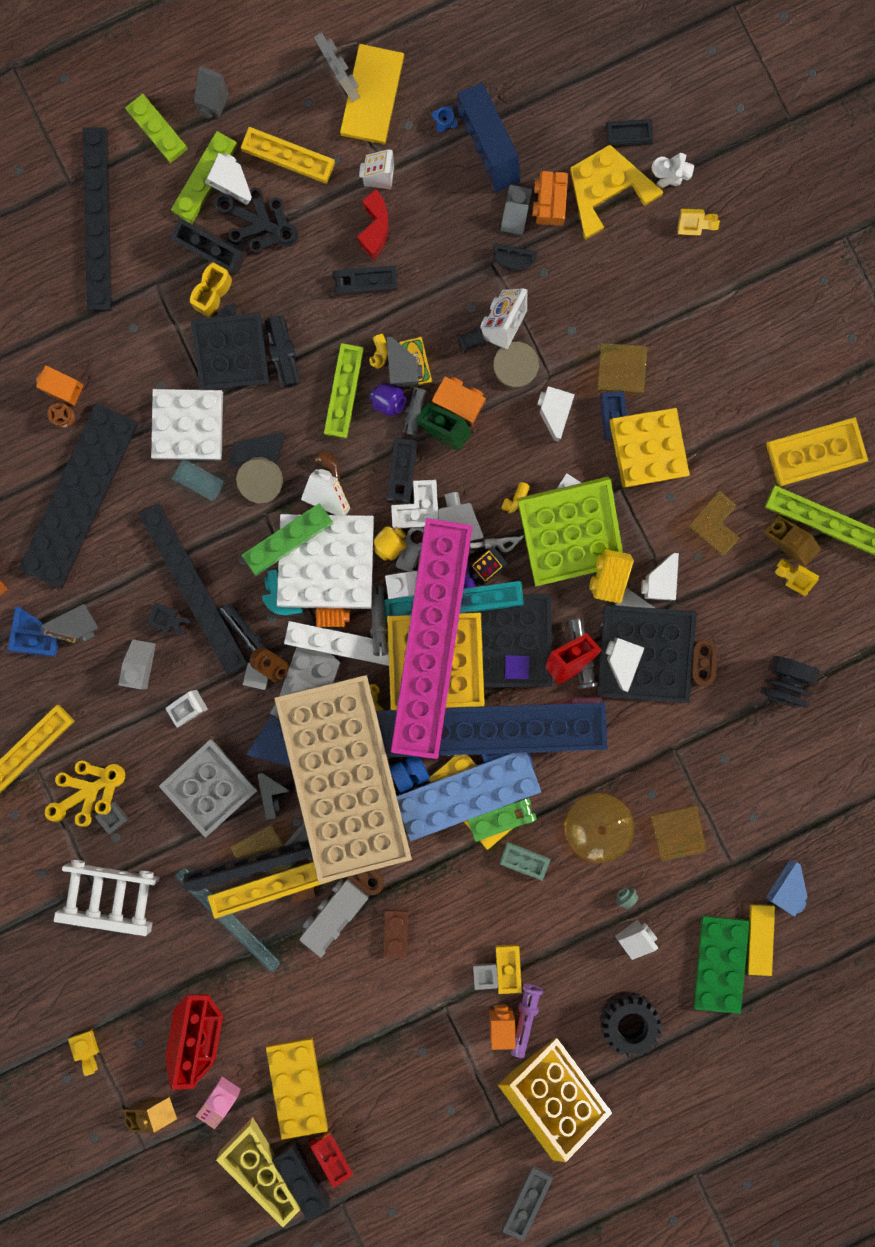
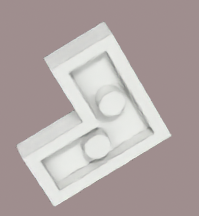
(424, 506)

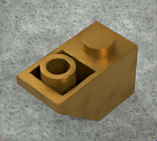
(793, 540)
(149, 1115)

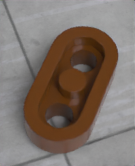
(706, 662)
(269, 664)
(361, 881)

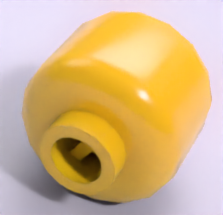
(389, 543)

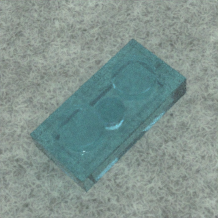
(198, 480)

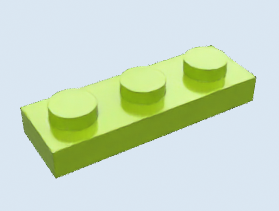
(156, 128)

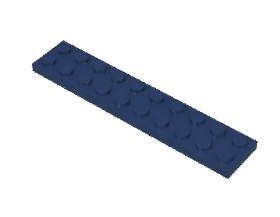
(514, 729)

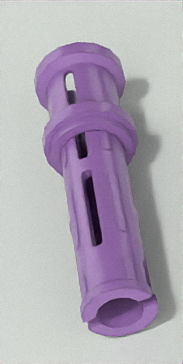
(530, 1009)

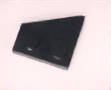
(264, 446)

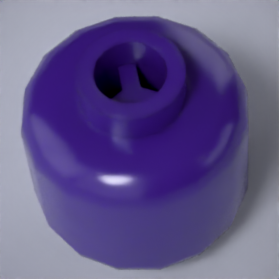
(387, 399)

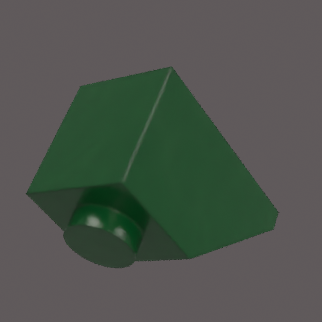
(444, 426)

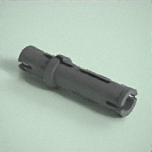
(379, 627)

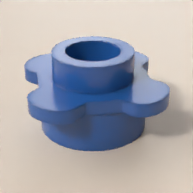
(446, 112)

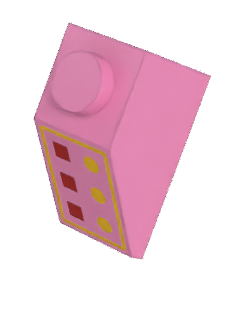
(218, 1102)

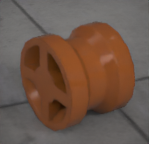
(56, 413)

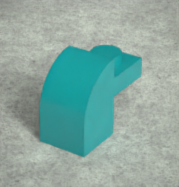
(270, 600)

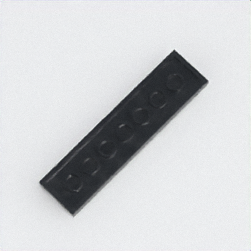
(78, 496)

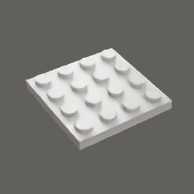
(330, 567)

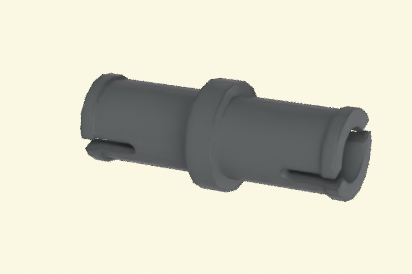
(413, 411)

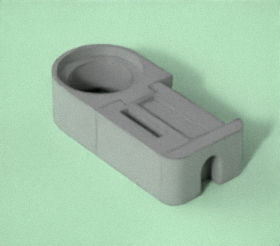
(409, 557)

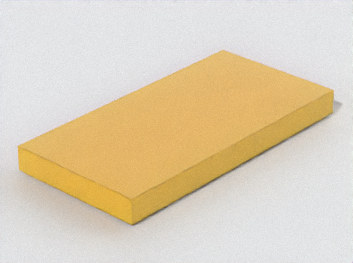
(378, 78)
(817, 452)

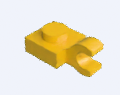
(694, 220)
(798, 579)
(83, 1048)

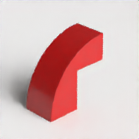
(376, 234)

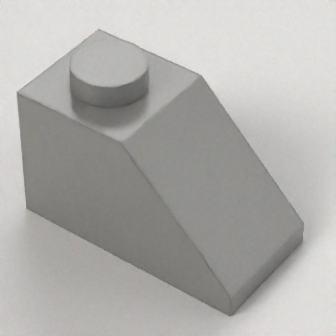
(137, 665)

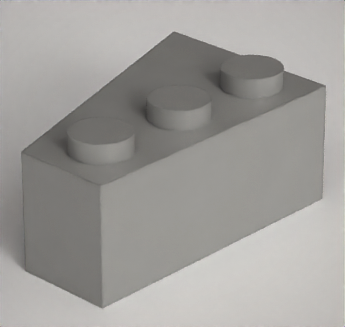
(332, 916)

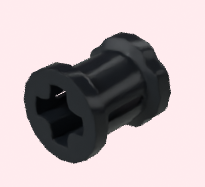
(470, 340)

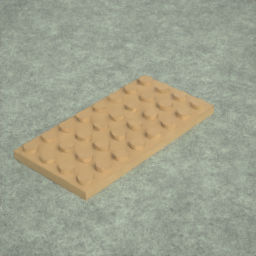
(343, 779)

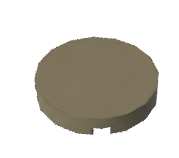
(516, 365)
(259, 480)

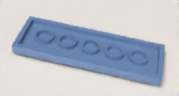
(467, 794)

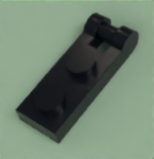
(365, 280)
(402, 470)

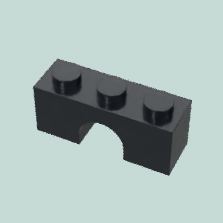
(307, 1192)

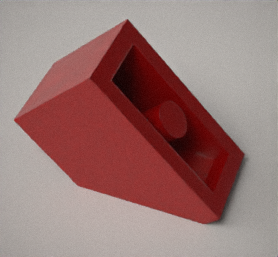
(571, 658)

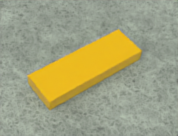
(760, 939)

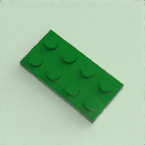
(721, 964)

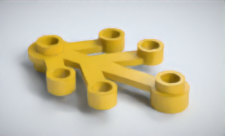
(88, 792)

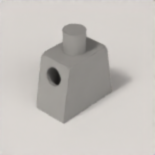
(460, 513)

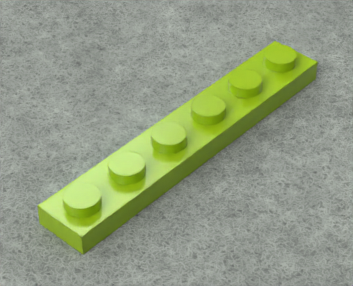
(821, 519)

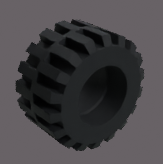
(635, 1042)

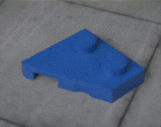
(28, 638)

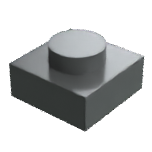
(113, 819)

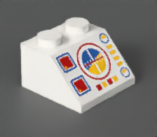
(505, 317)

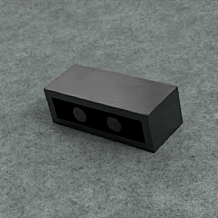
(208, 245)

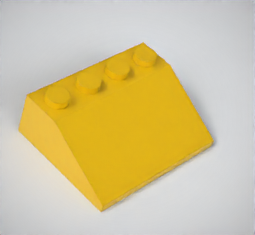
(555, 1100)

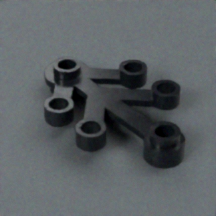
(260, 223)

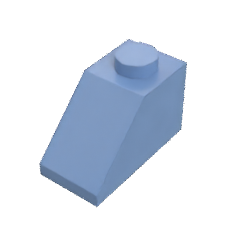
(789, 889)

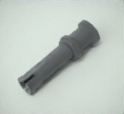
(586, 675)

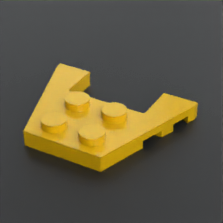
(602, 178)

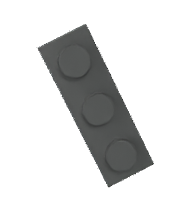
(527, 1203)

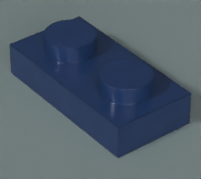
(612, 406)

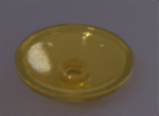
(589, 815)

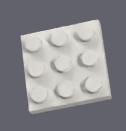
(187, 424)

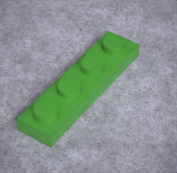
(287, 539)

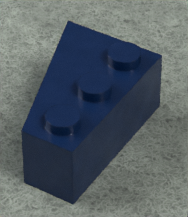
(271, 743)

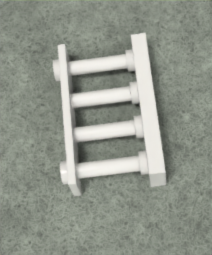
(114, 921)

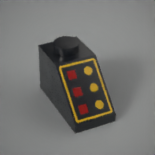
(487, 566)

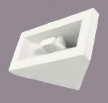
(186, 708)

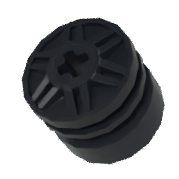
(789, 681)

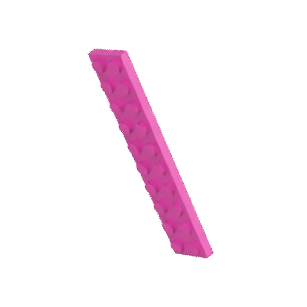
(431, 638)

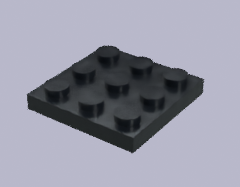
(230, 351)

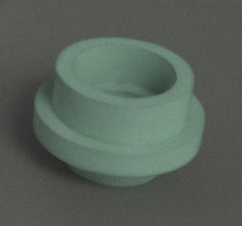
(626, 897)

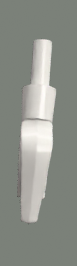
(488, 543)

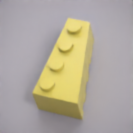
(250, 1163)

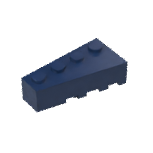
(489, 137)

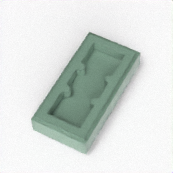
(524, 861)

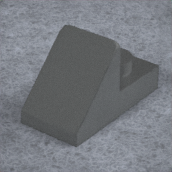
(516, 210)
(269, 786)

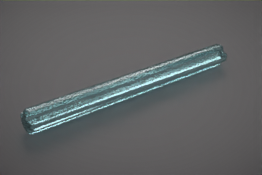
(237, 929)

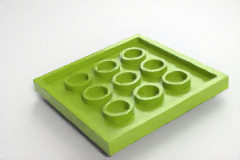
(569, 529)

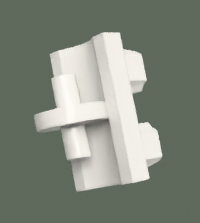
(672, 170)

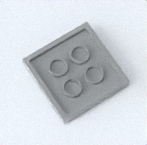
(208, 788)

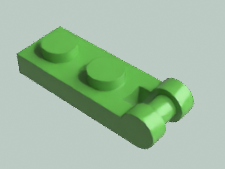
(501, 819)

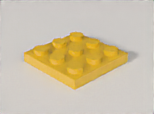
(649, 447)

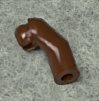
(329, 462)

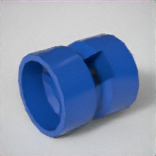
(409, 772)

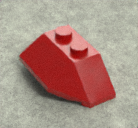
(192, 1040)

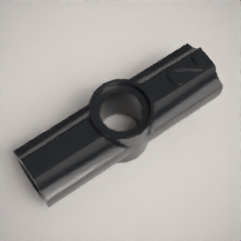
(282, 351)

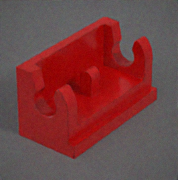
(331, 1159)

